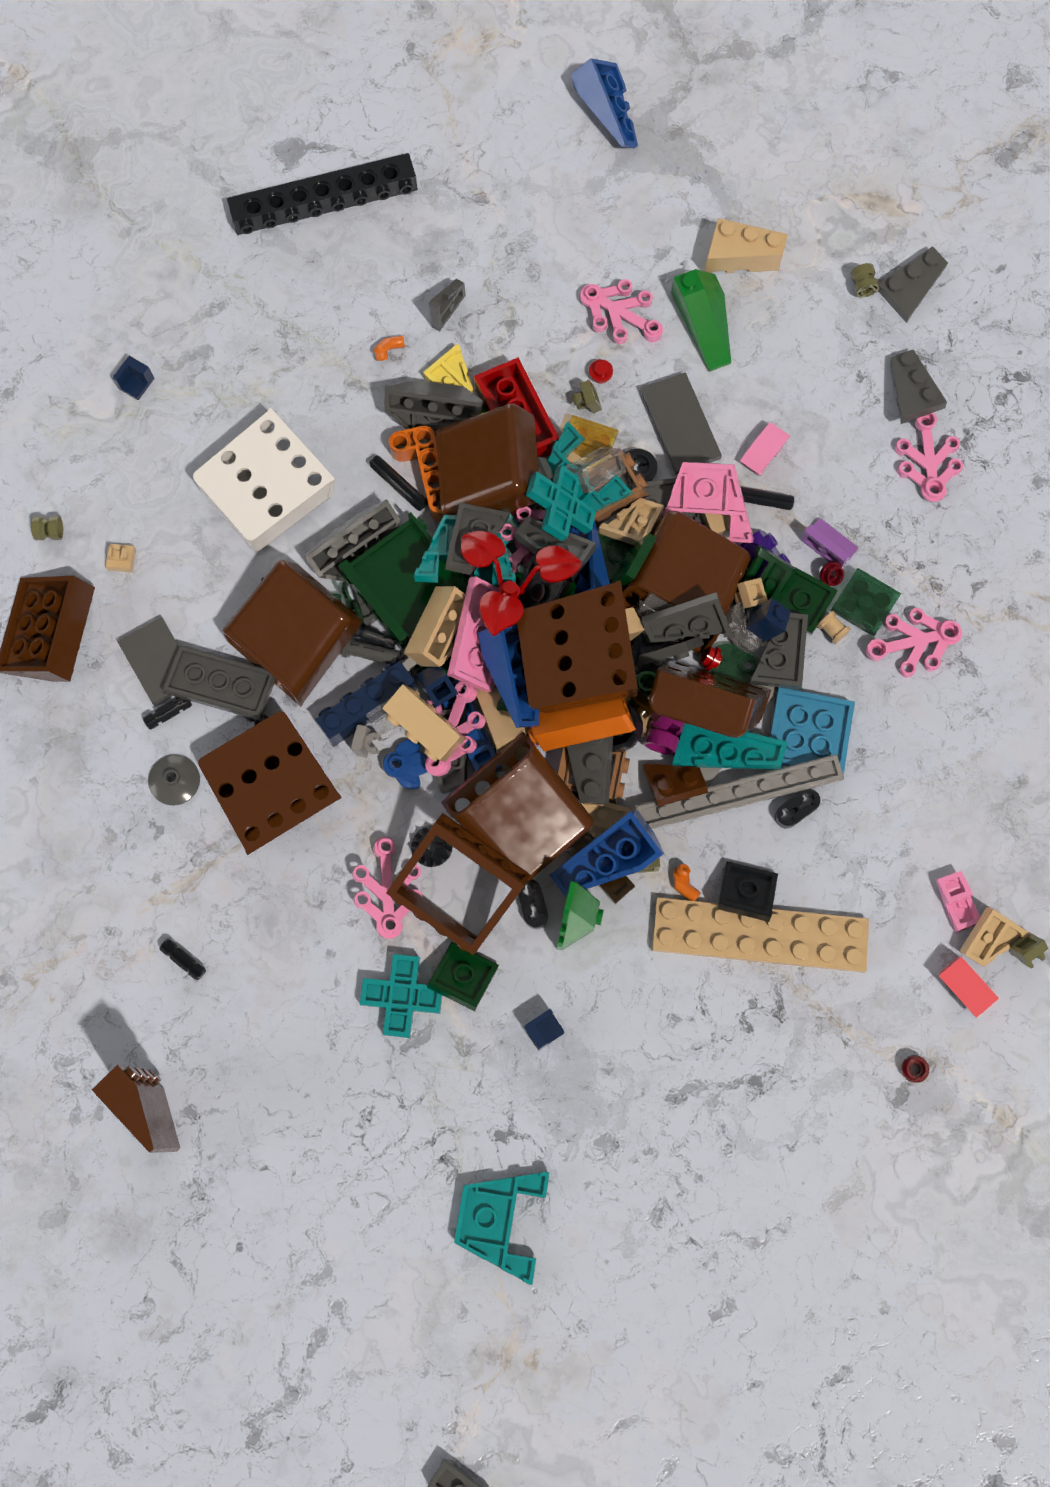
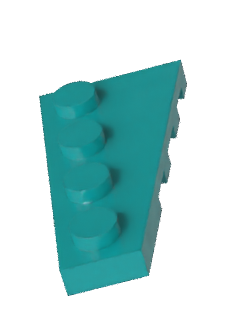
(713, 750)

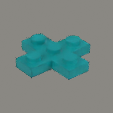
(561, 503)
(400, 996)

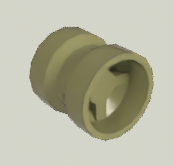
(864, 278)
(47, 528)

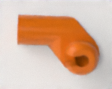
(387, 344)
(682, 882)

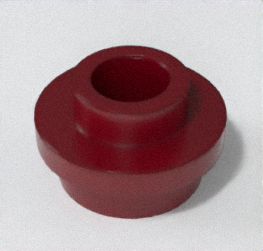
(832, 573)
(922, 1065)

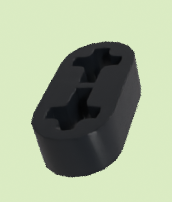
(801, 813)
(538, 902)

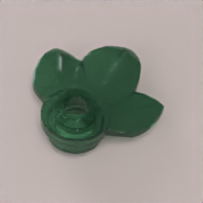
(351, 604)
(732, 663)

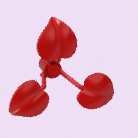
(504, 608)

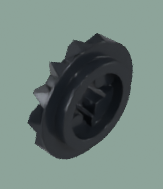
(647, 460)
(441, 852)

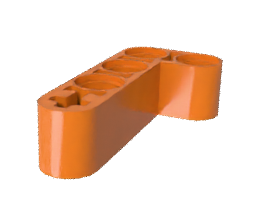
(423, 453)

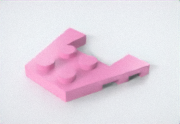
(712, 490)

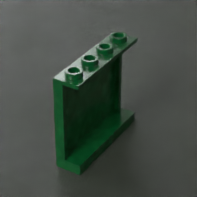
(387, 581)

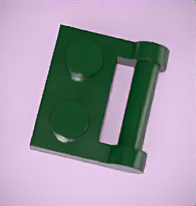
(776, 574)

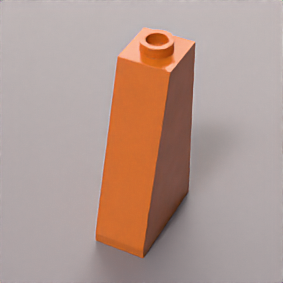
(582, 724)

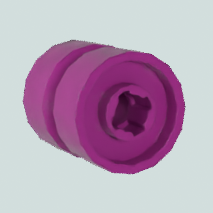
(663, 735)

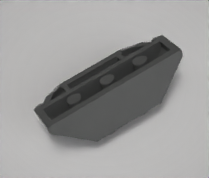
(430, 404)
(352, 539)

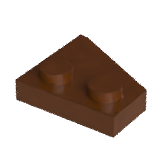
(674, 783)

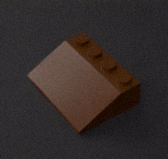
(46, 628)
(140, 1106)

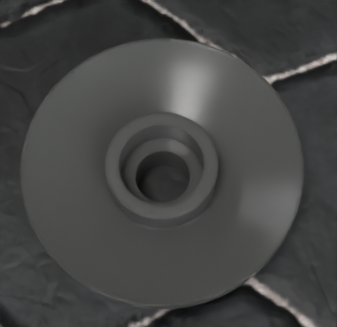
(184, 785)

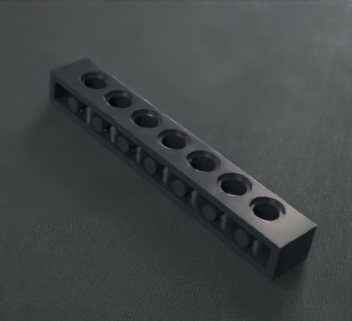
(310, 190)

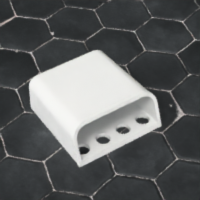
(259, 483)

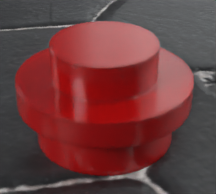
(601, 371)
(711, 658)

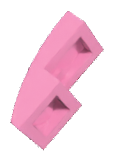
(765, 448)
(957, 901)

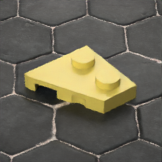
(450, 370)

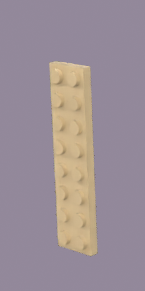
(786, 939)

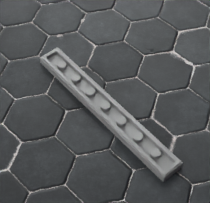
(745, 791)

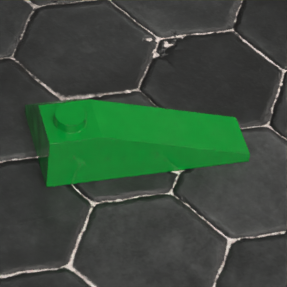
(704, 312)
(579, 916)

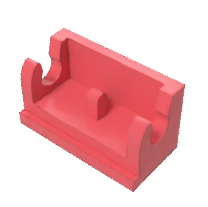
(968, 986)

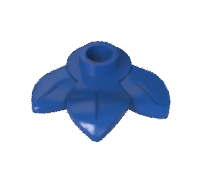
(411, 764)

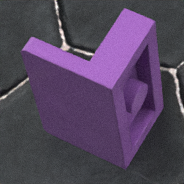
(828, 542)

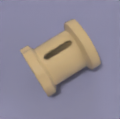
(834, 627)

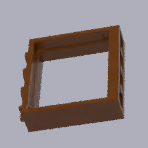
(479, 853)

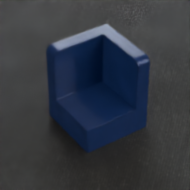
(133, 378)
(544, 1029)

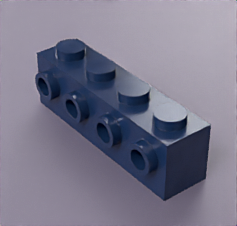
(342, 719)

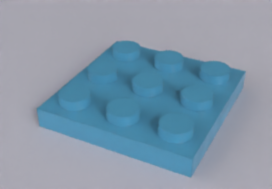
(811, 725)

